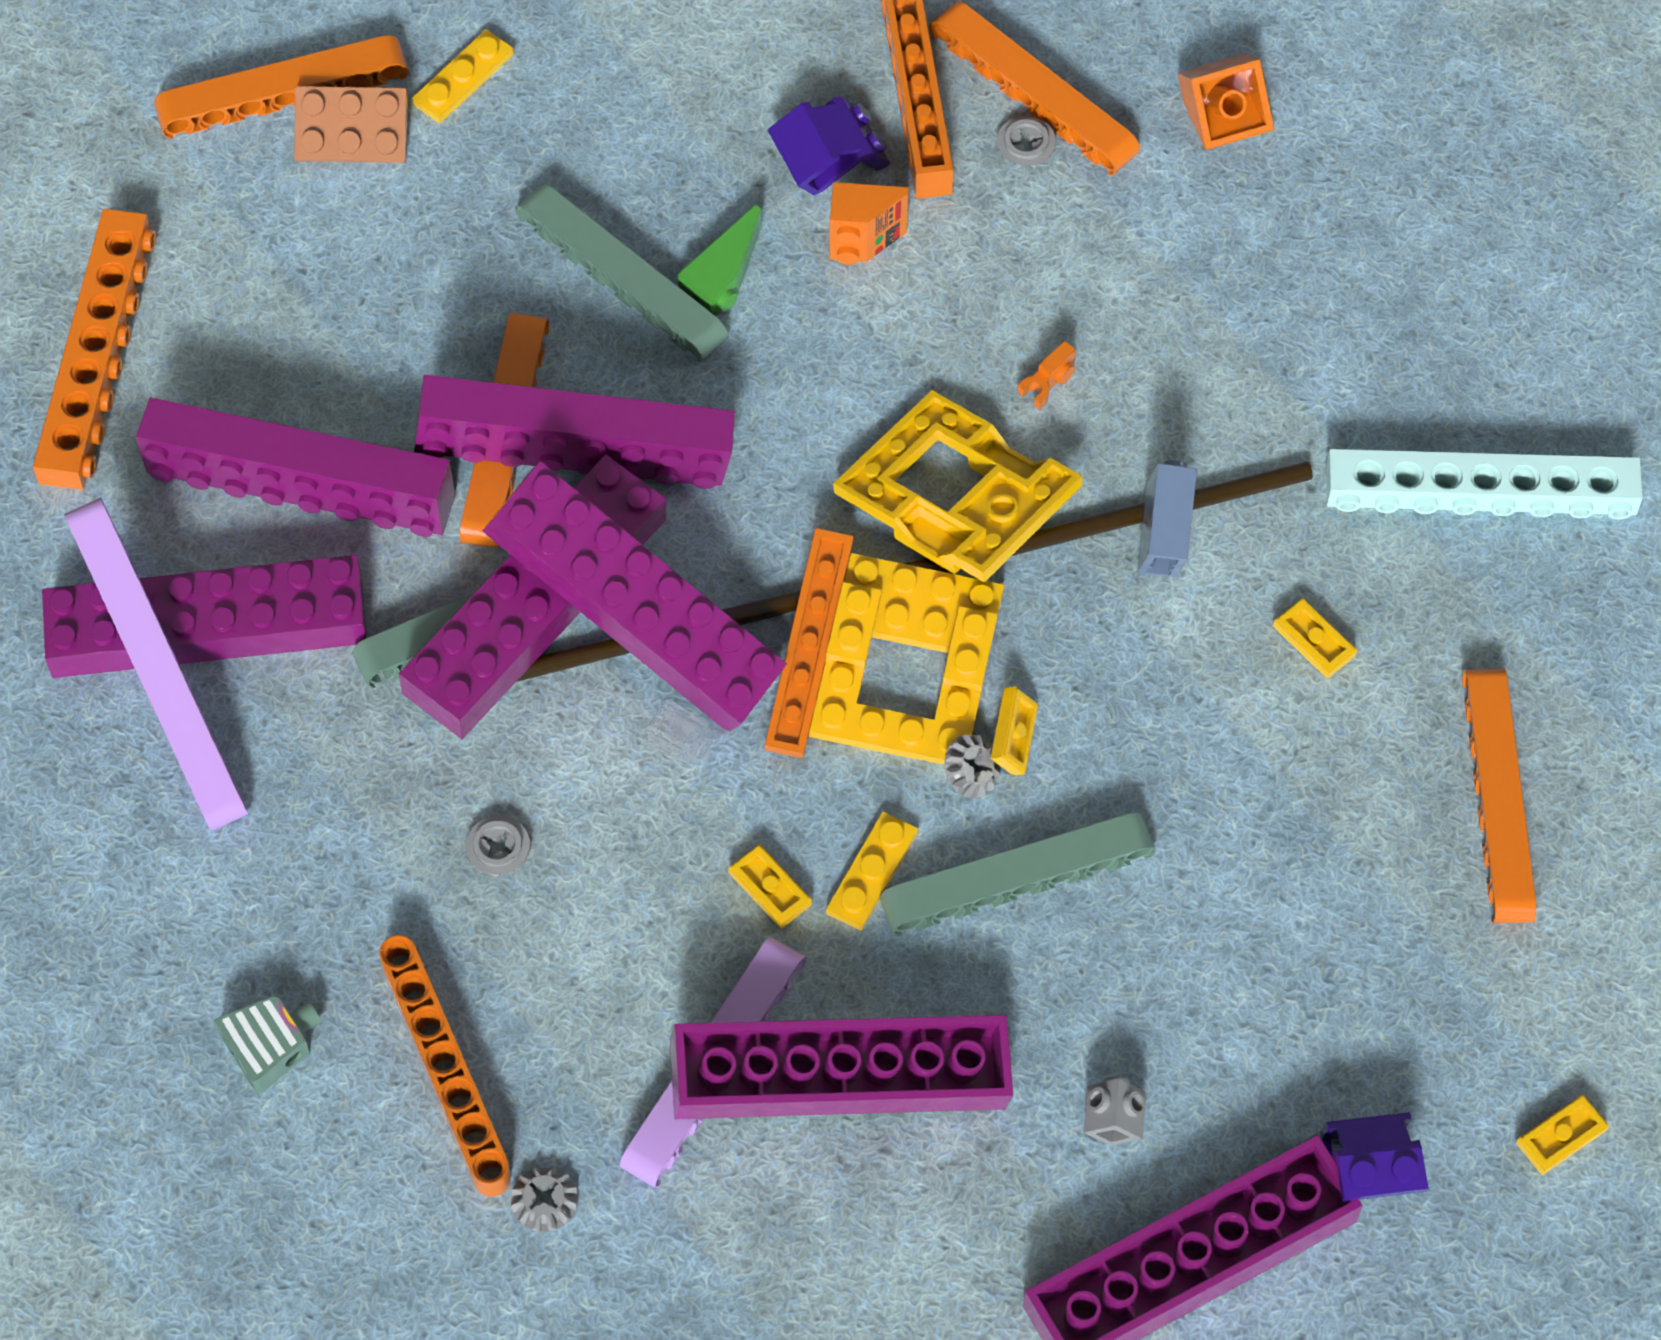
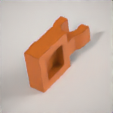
(1054, 369)

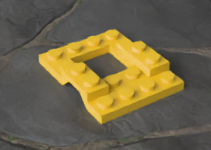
(989, 520)
(916, 610)

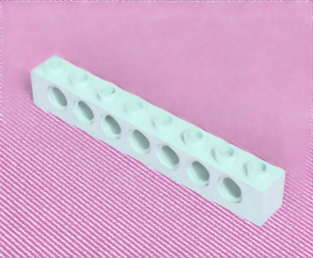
(1500, 472)

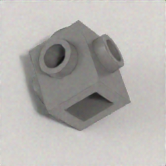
(1114, 1111)

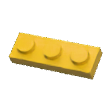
(462, 76)
(872, 871)

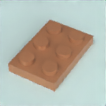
(350, 124)

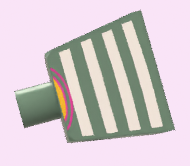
(267, 1039)

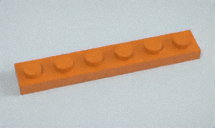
(808, 643)

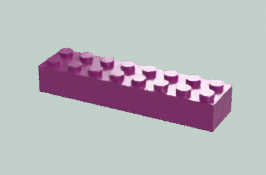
(573, 430)
(296, 467)
(634, 597)
(214, 615)
(515, 616)
(840, 1066)
(1196, 1251)

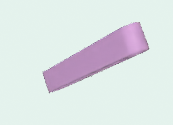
(751, 1000)

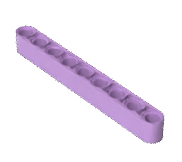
(156, 664)

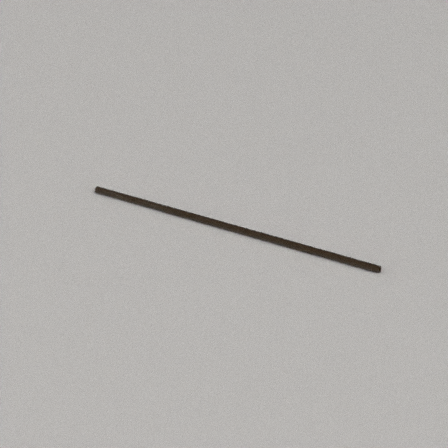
(1040, 539)

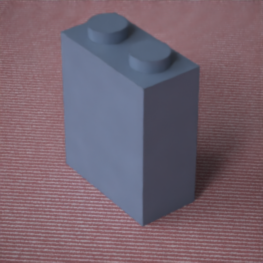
(1167, 519)

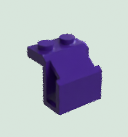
(827, 142)
(1376, 1157)

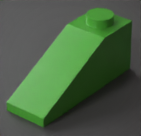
(719, 270)

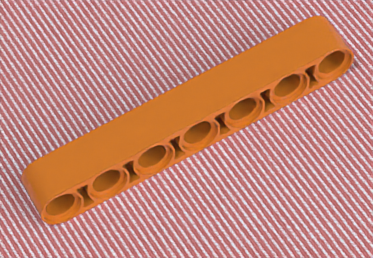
(273, 85)
(1036, 86)
(492, 481)
(1501, 796)
(446, 1083)

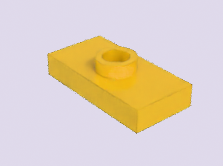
(1315, 638)
(1014, 731)
(770, 886)
(1562, 1134)

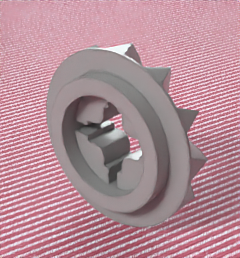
(1035, 130)
(961, 775)
(495, 829)
(544, 1217)

